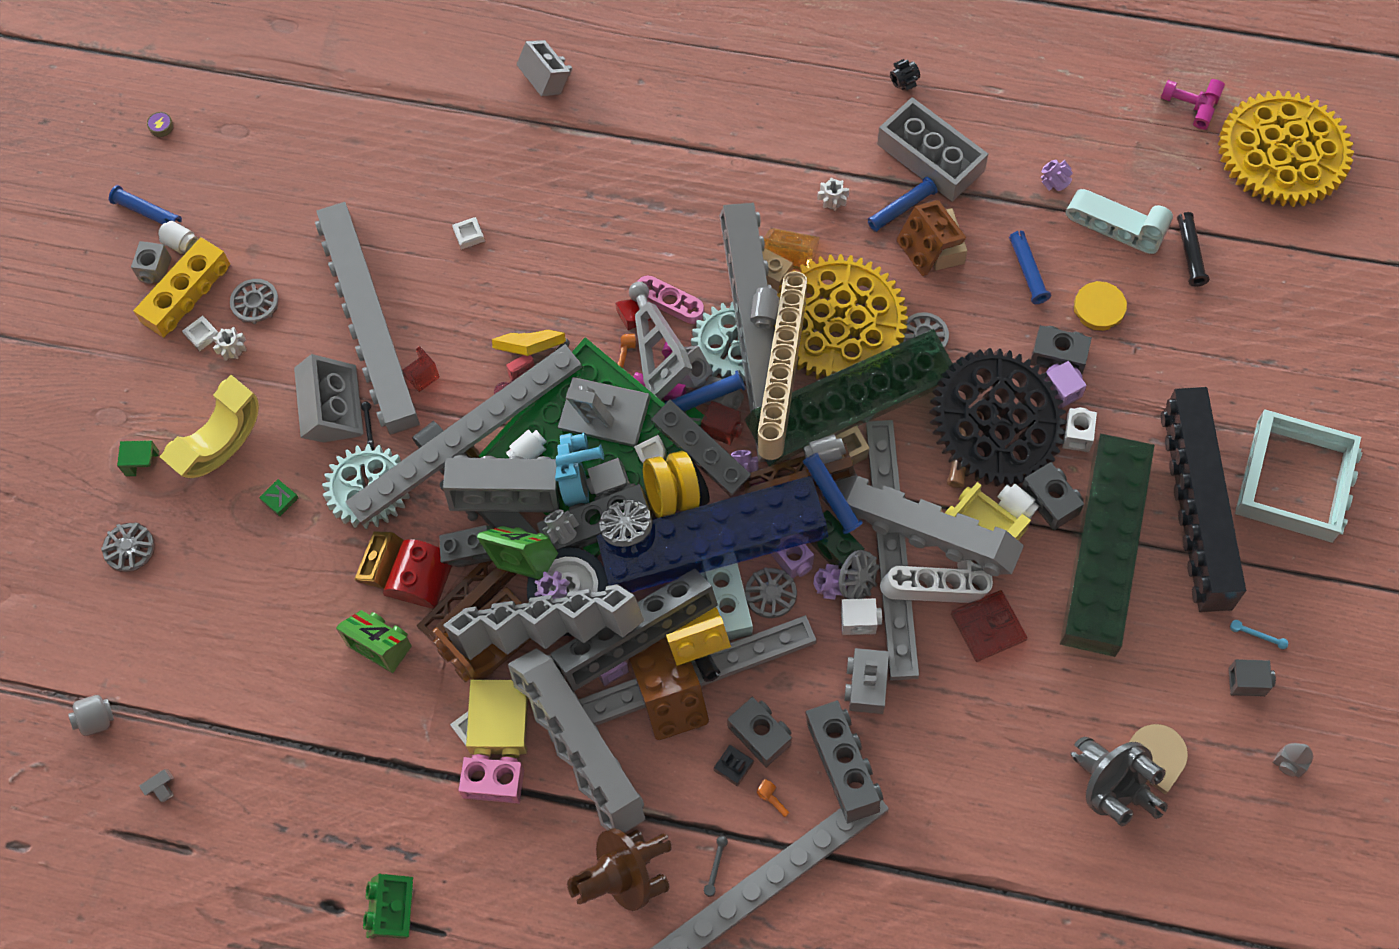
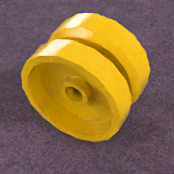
(671, 484)

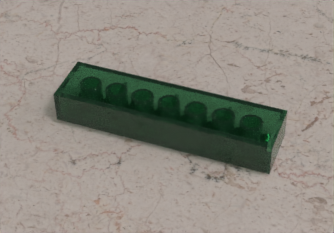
(860, 392)
(1107, 545)

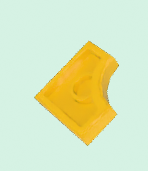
(528, 343)

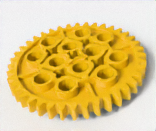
(1285, 141)
(883, 325)

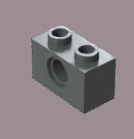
(1046, 354)
(1054, 510)
(765, 747)

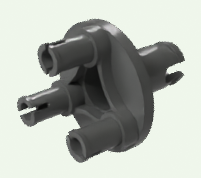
(1120, 779)

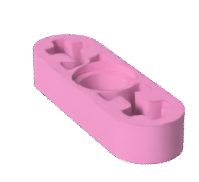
(676, 309)

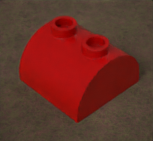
(417, 574)

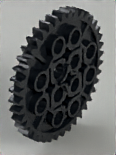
(954, 412)

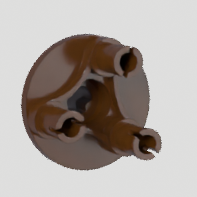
(622, 870)

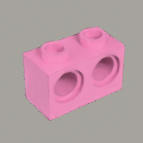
(489, 787)

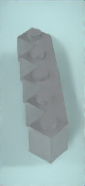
(928, 526)
(544, 620)
(577, 740)

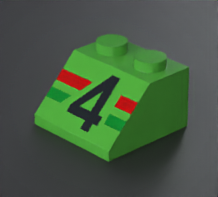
(519, 550)
(375, 639)

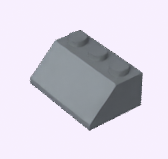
(327, 399)

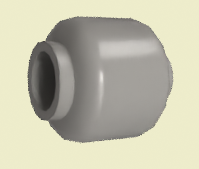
(91, 715)

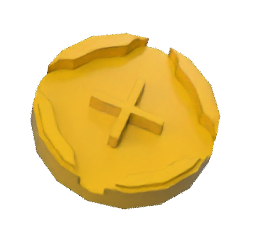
(1100, 305)

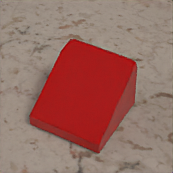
(627, 311)

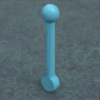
(1237, 626)

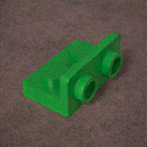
(388, 906)

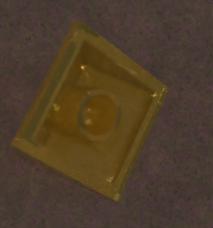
(792, 246)

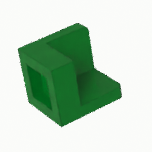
(134, 455)

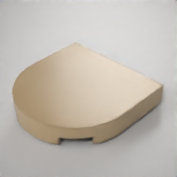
(1167, 751)

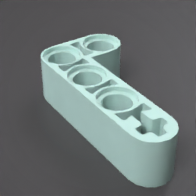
(1120, 221)

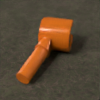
(628, 341)
(765, 792)

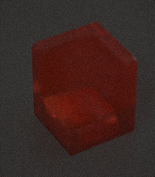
(421, 371)

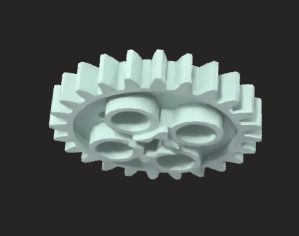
(711, 332)
(341, 490)

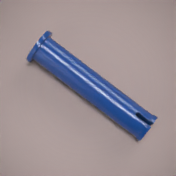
(902, 204)
(138, 205)
(1029, 268)
(710, 392)
(832, 493)

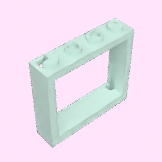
(1309, 433)

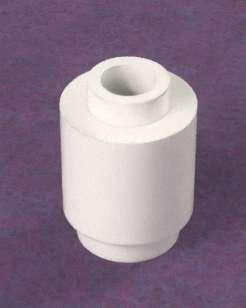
(176, 237)
(527, 445)
(1017, 501)

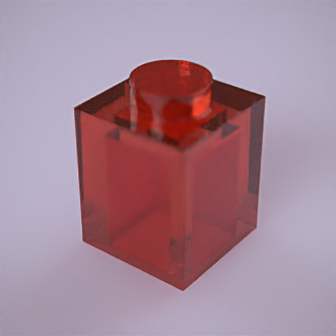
(722, 423)

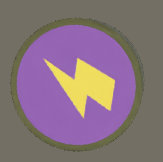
(160, 124)

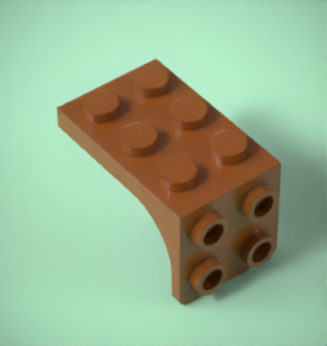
(483, 663)
(669, 691)

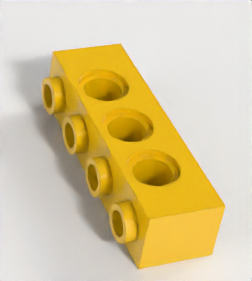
(169, 292)

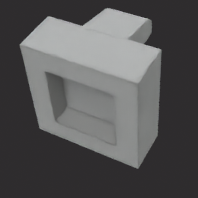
(158, 785)

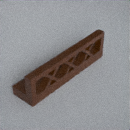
(838, 470)
(478, 597)

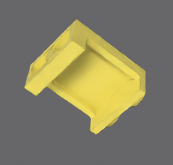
(988, 512)
(496, 719)

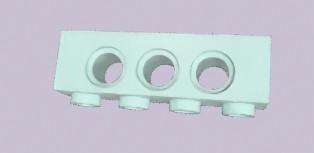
(737, 623)

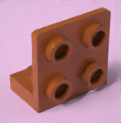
(927, 234)

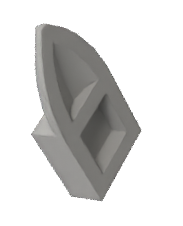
(1294, 759)

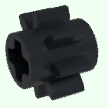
(905, 74)

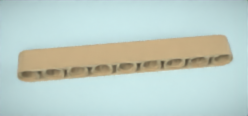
(782, 366)

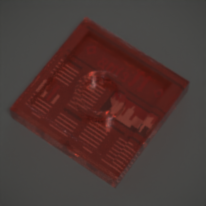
(989, 625)

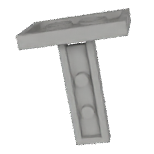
(604, 411)

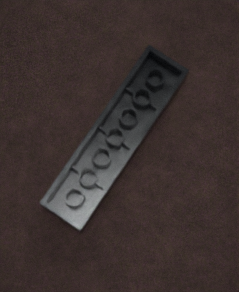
(1203, 500)

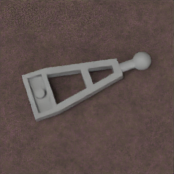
(676, 365)

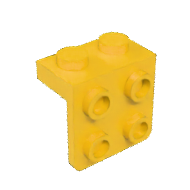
(699, 638)

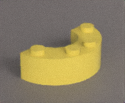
(220, 436)

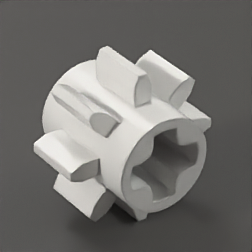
(833, 194)
(229, 343)

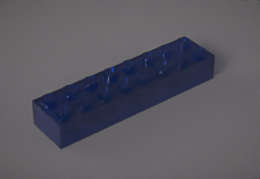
(718, 535)

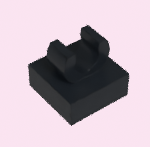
(733, 765)

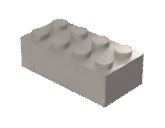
(932, 148)
(501, 484)

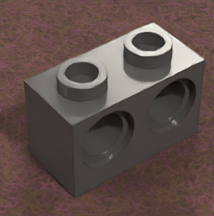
(463, 547)

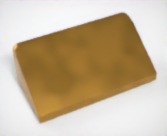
(378, 559)

